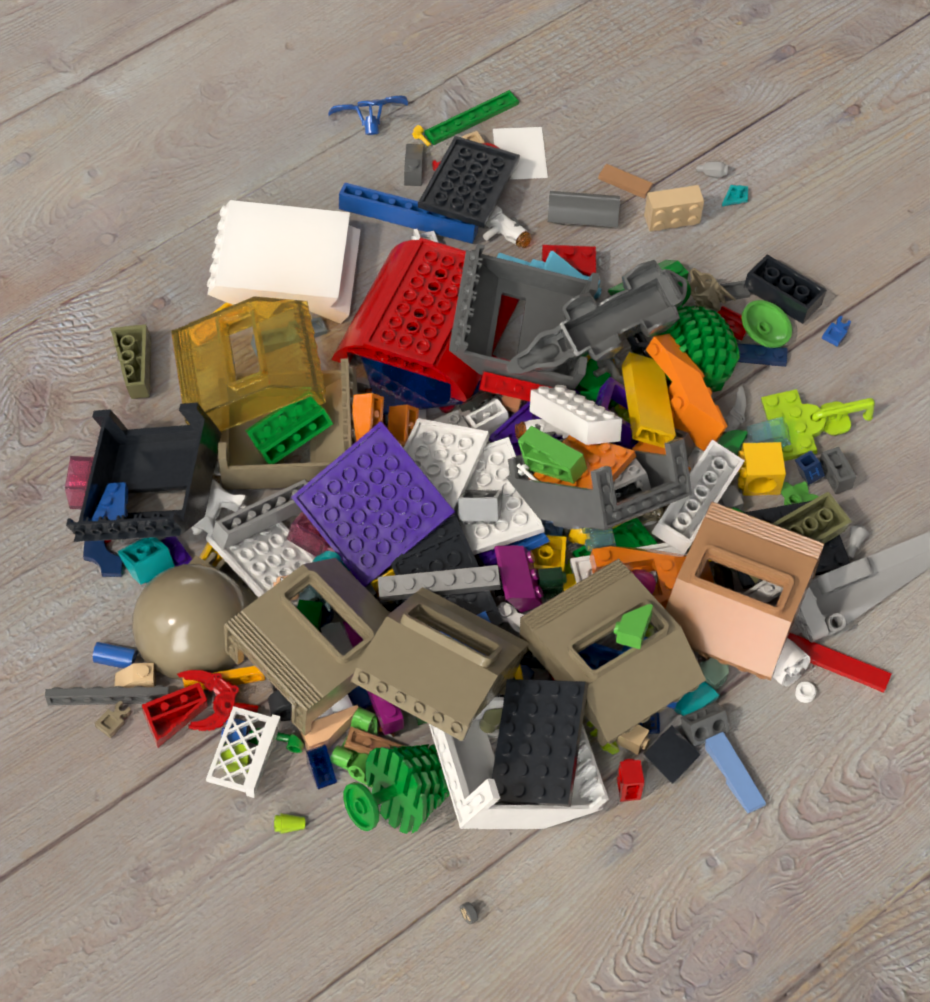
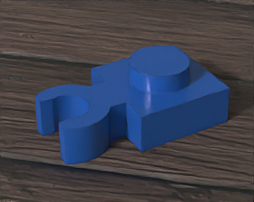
(836, 332)

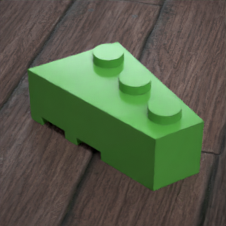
(551, 456)

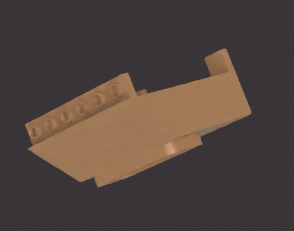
(728, 623)

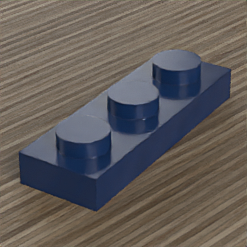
(762, 355)

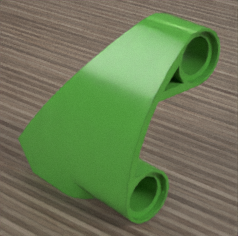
(352, 760)

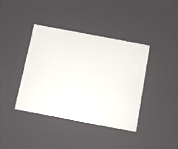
(529, 145)

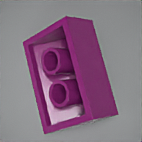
(519, 577)

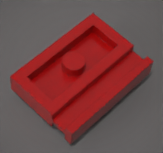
(735, 322)

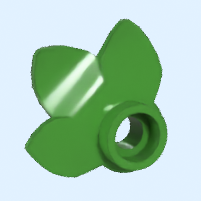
(797, 493)

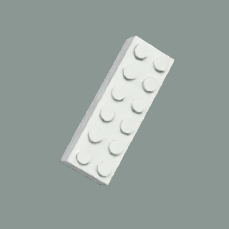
(575, 415)
(708, 483)

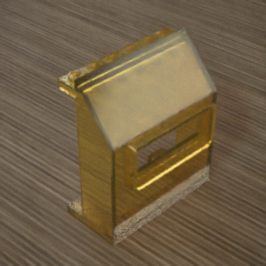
(284, 351)

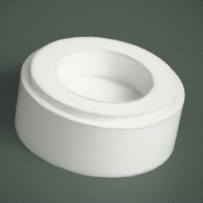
(805, 692)

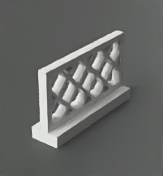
(261, 751)

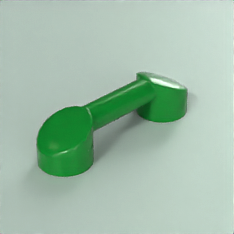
(294, 743)

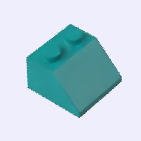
(146, 559)

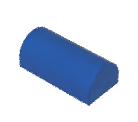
(114, 655)

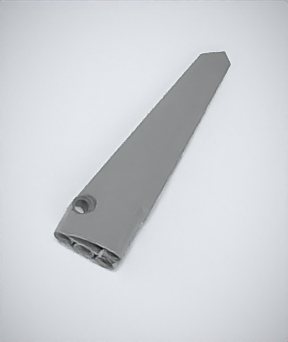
(860, 586)

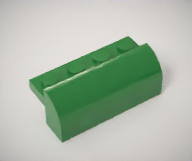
(288, 429)

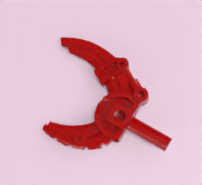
(222, 702)

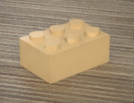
(673, 208)

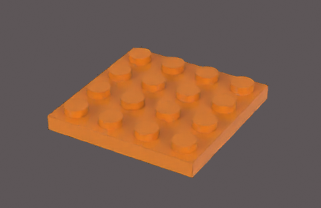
(595, 457)

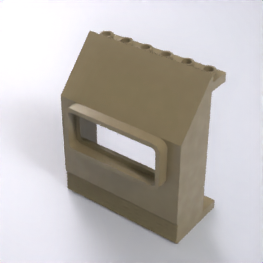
(245, 468)
(293, 649)
(433, 672)
(632, 683)

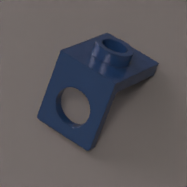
(360, 697)

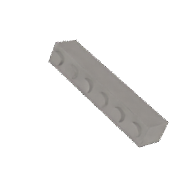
(257, 517)
(440, 582)

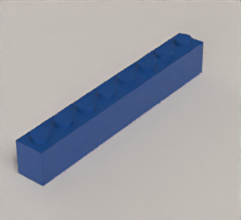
(402, 212)

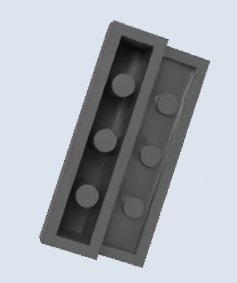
(583, 208)

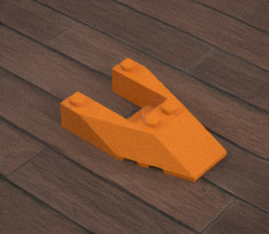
(688, 395)
(369, 412)
(664, 563)

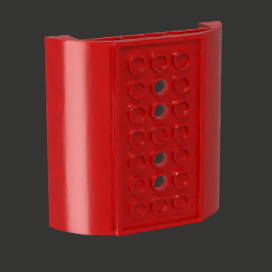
(400, 294)

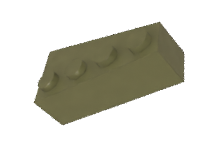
(134, 355)

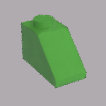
(634, 626)

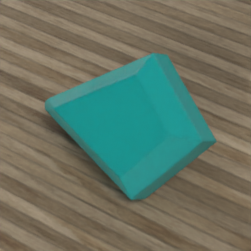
(735, 195)

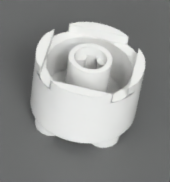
(790, 664)

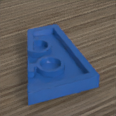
(113, 502)

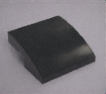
(671, 754)

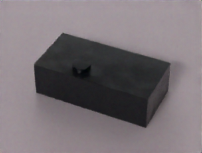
(785, 288)

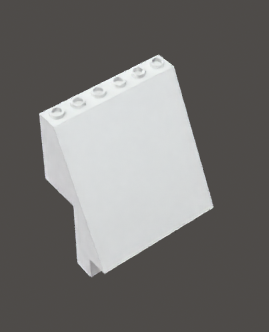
(285, 256)

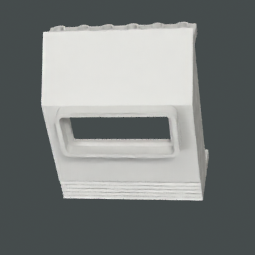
(474, 792)

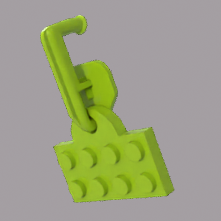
(809, 420)

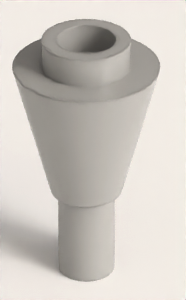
(857, 535)

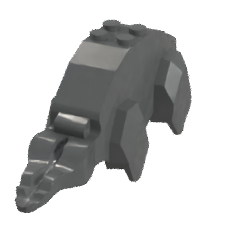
(598, 329)

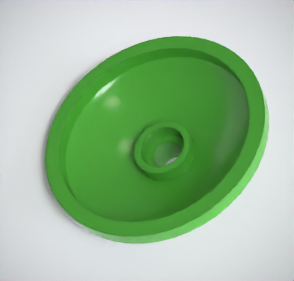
(766, 324)

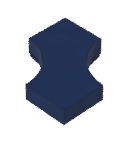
(108, 563)

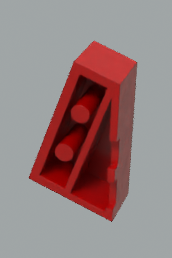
(580, 257)
(173, 711)

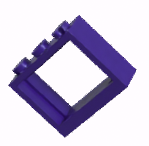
(614, 390)

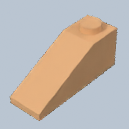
(329, 728)

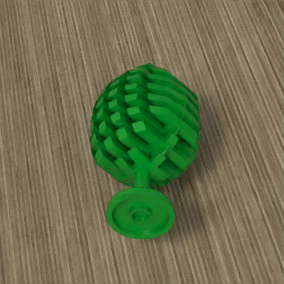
(706, 341)

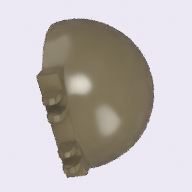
(184, 615)

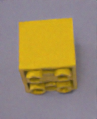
(762, 470)

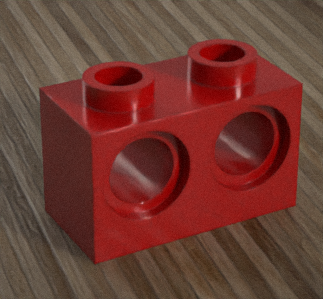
(630, 780)

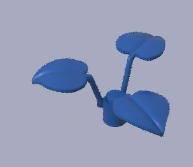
(371, 123)

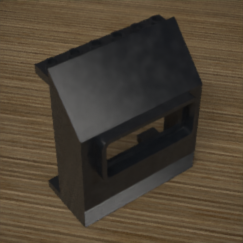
(150, 462)

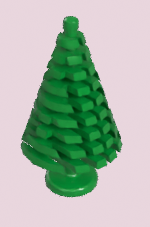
(406, 784)

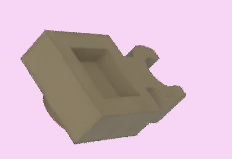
(111, 721)

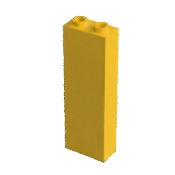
(647, 400)

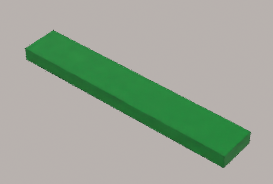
(471, 117)

